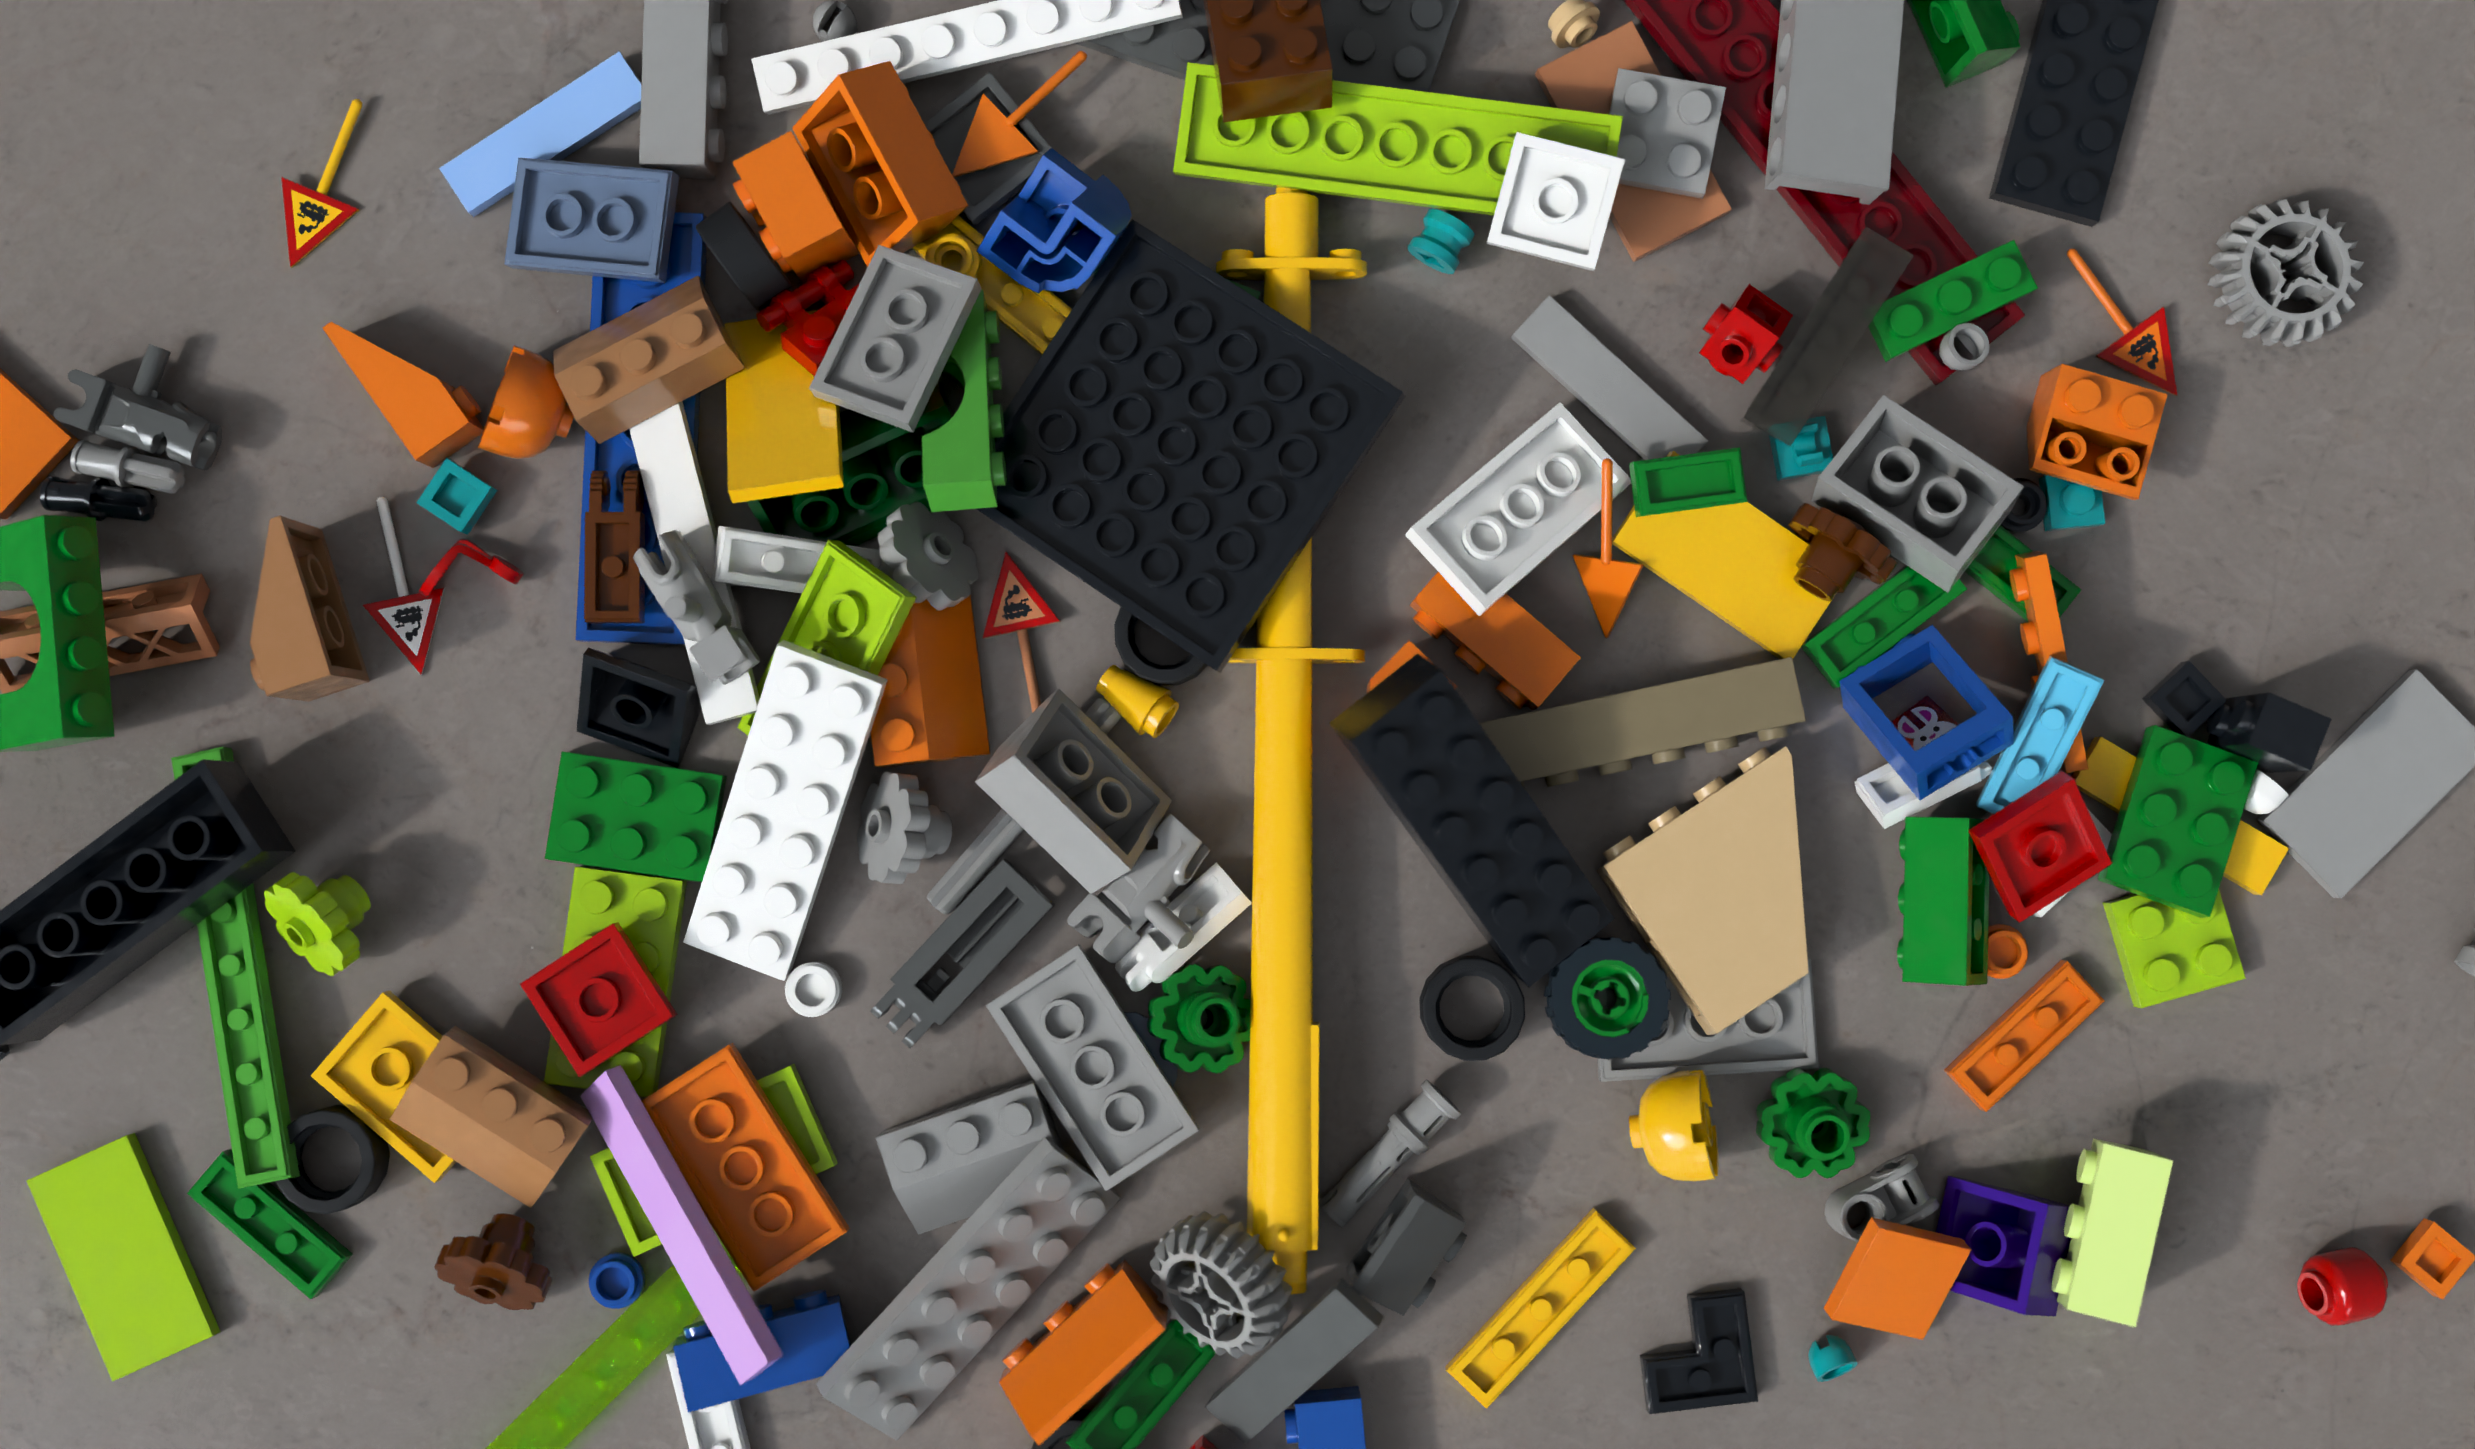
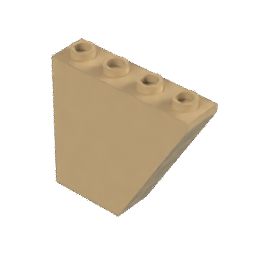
(1721, 891)

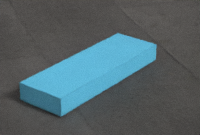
(2041, 733)

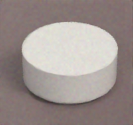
(813, 989)

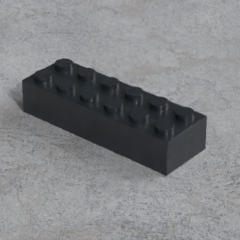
(1472, 819)
(132, 895)

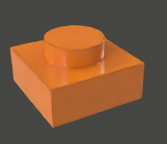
(2433, 1258)

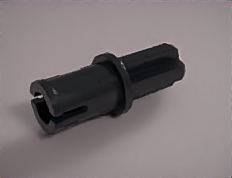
(97, 499)

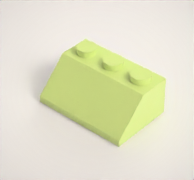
(2112, 1231)

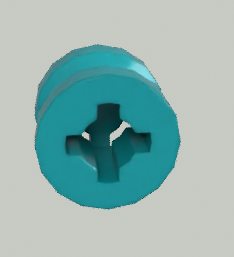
(1441, 241)

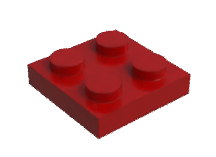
(2040, 846)
(598, 999)

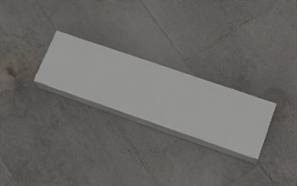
(1605, 384)

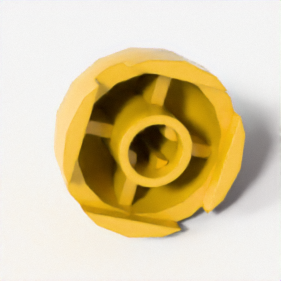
(1677, 1127)

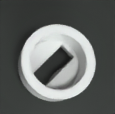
(2264, 794)

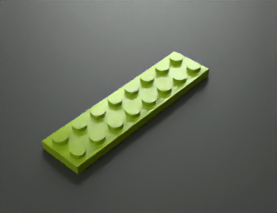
(1377, 143)

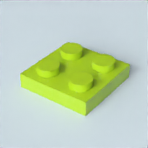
(2171, 951)

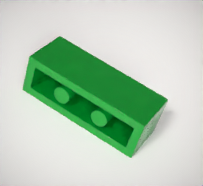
(1943, 903)

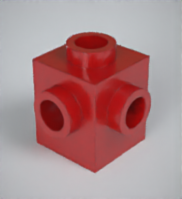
(1745, 335)

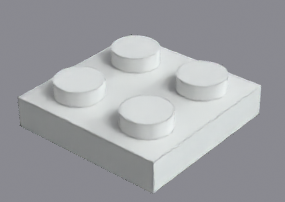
(1555, 201)

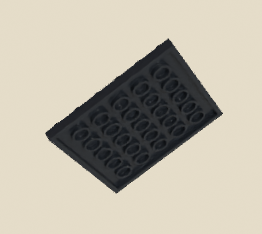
(1182, 444)

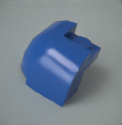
(1057, 227)

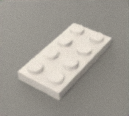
(1516, 509)

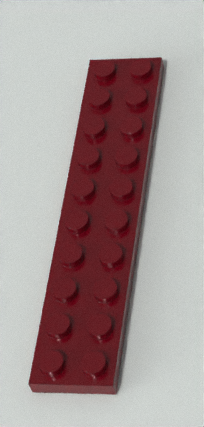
(1737, 49)

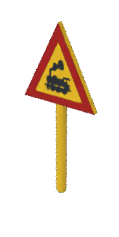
(311, 213)

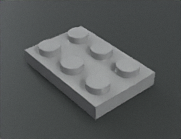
(895, 338)

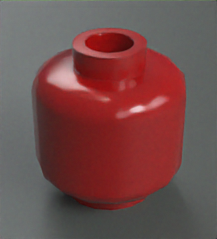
(2342, 1286)

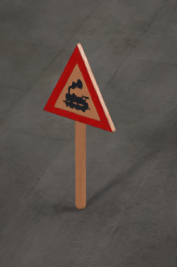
(1016, 609)

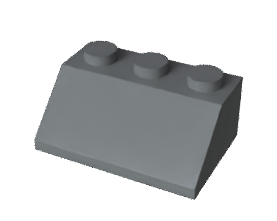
(1075, 792)
(960, 1155)

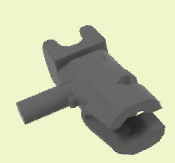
(142, 418)

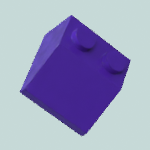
(2011, 1241)

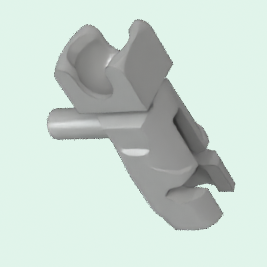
(696, 609)
(1143, 895)

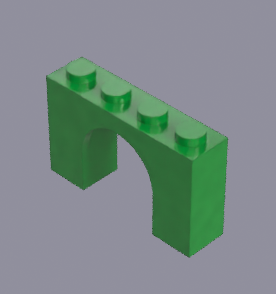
(70, 687)

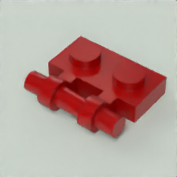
(812, 334)

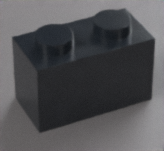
(2268, 732)

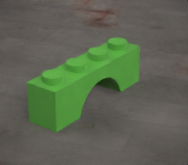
(960, 456)

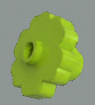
(319, 918)

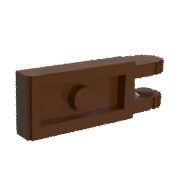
(612, 579)

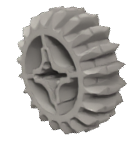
(2322, 285)
(1221, 1284)

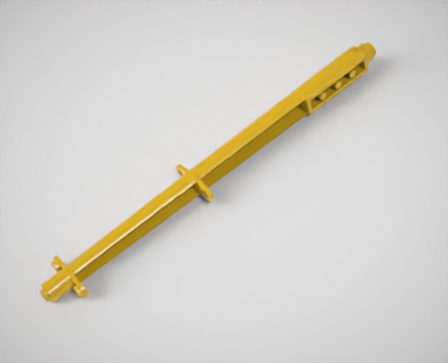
(1282, 1029)

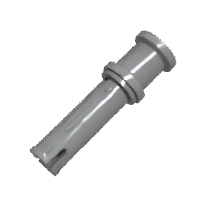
(1406, 1135)

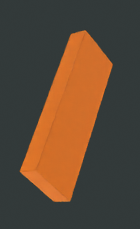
(2024, 1035)

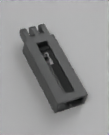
(976, 937)

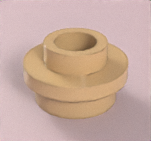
(1573, 23)

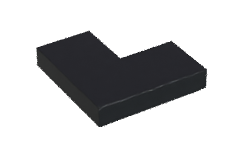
(1717, 1368)

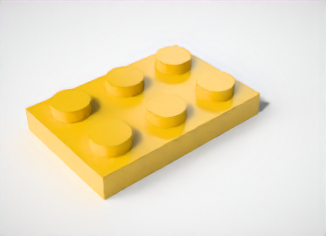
(374, 1070)

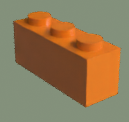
(1502, 641)

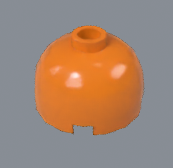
(526, 408)

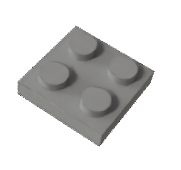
(1666, 131)

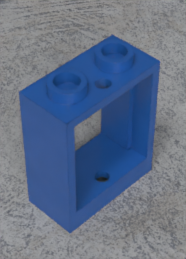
(1950, 753)

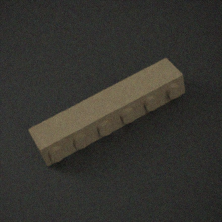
(1650, 721)

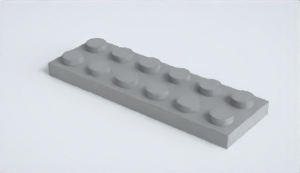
(968, 1290)

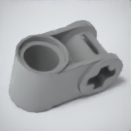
(1889, 1194)

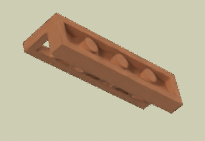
(128, 613)

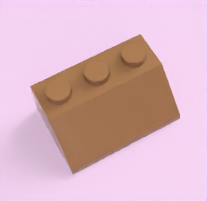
(645, 361)
(491, 1116)

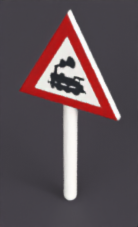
(408, 618)

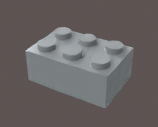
(1917, 492)

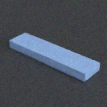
(545, 132)

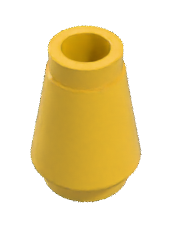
(1138, 701)

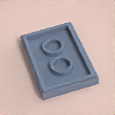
(592, 219)

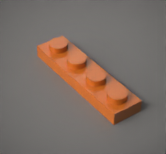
(2043, 631)

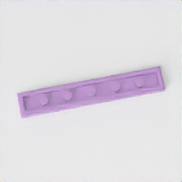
(681, 1225)

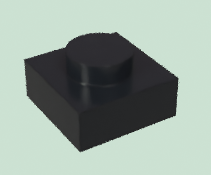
(2184, 699)

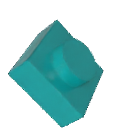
(456, 496)
(2071, 505)

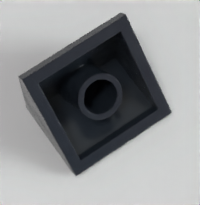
(636, 707)

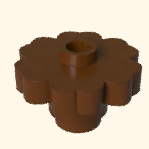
(1836, 553)
(496, 1265)

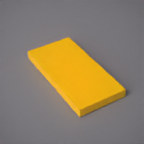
(776, 428)
(1733, 566)

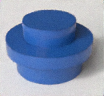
(616, 1280)

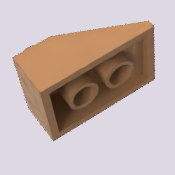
(300, 619)

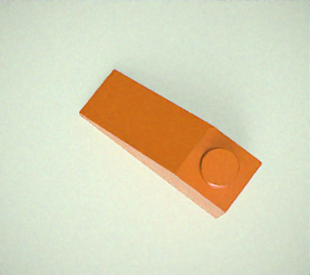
(421, 408)

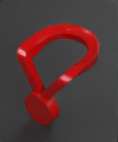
(470, 549)

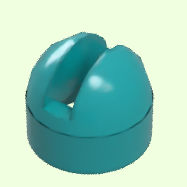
(1831, 1360)

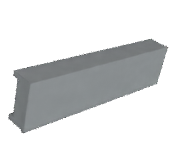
(1835, 96)

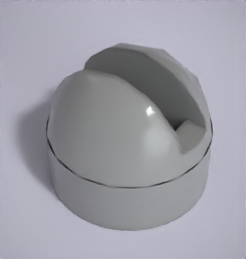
(843, 24)
(1964, 347)

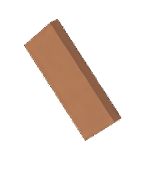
(1586, 83)

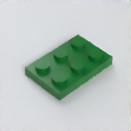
(634, 816)
(2178, 821)

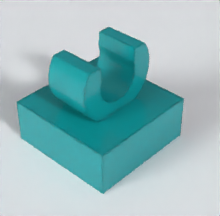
(1807, 454)

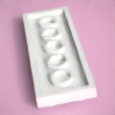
(784, 809)

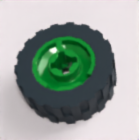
(1639, 1003)

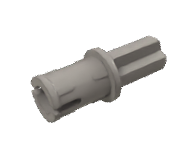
(127, 467)

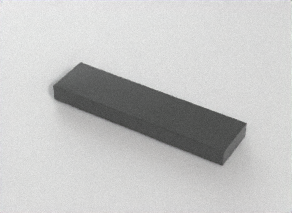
(1294, 1361)

